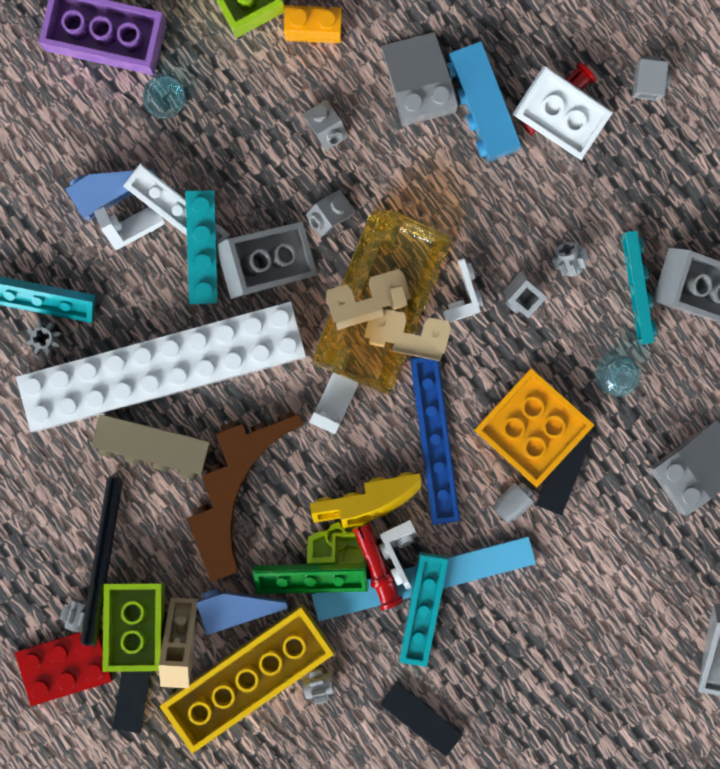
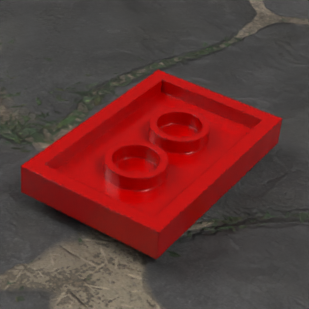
(61, 668)

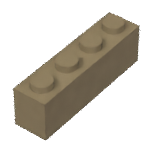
(152, 445)

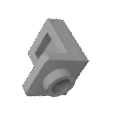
(326, 125)
(329, 213)

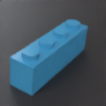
(483, 102)

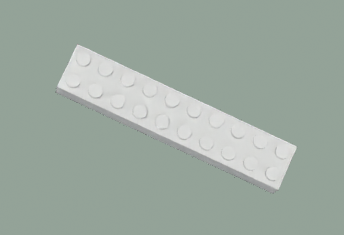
(161, 367)

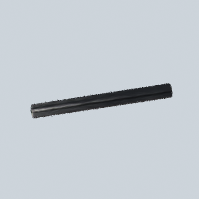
(101, 561)

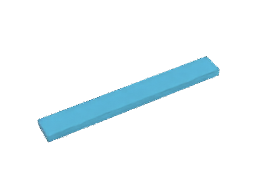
(460, 569)

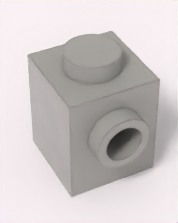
(651, 78)
(524, 295)

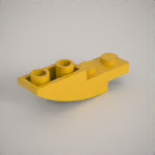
(380, 499)

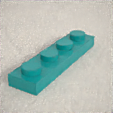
(201, 246)
(637, 276)
(47, 299)
(423, 609)

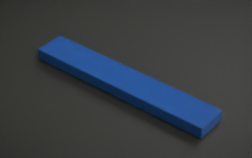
(434, 440)

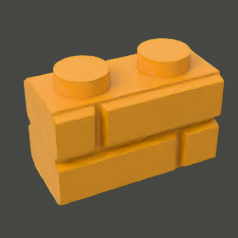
(312, 24)

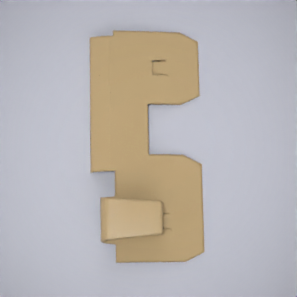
(386, 290)
(391, 329)

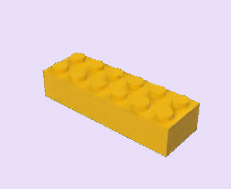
(247, 678)

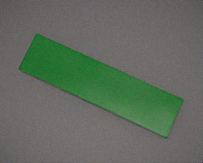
(311, 578)

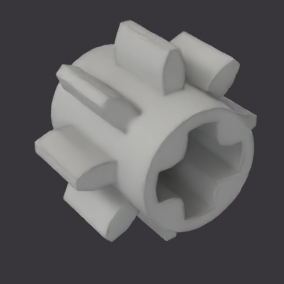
(570, 259)
(50, 342)
(74, 615)
(318, 686)

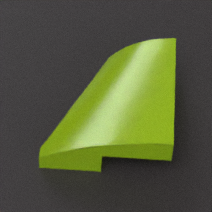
(334, 546)

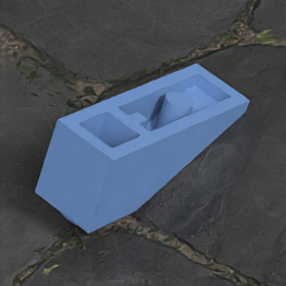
(99, 190)
(234, 608)

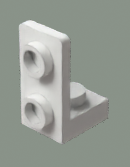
(130, 229)
(458, 309)
(334, 403)
(398, 536)

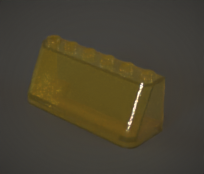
(386, 244)

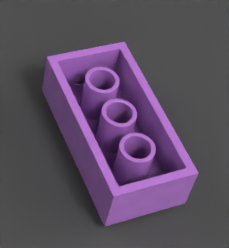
(104, 33)

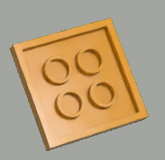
(534, 427)

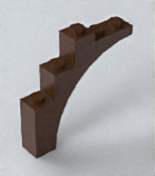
(213, 526)

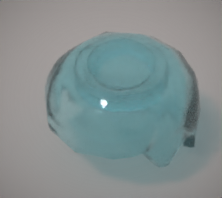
(161, 90)
(617, 375)

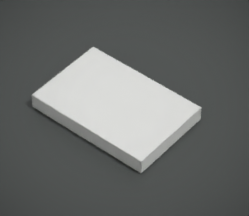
(562, 113)

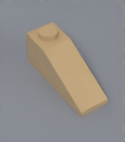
(178, 643)

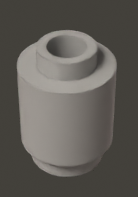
(513, 502)

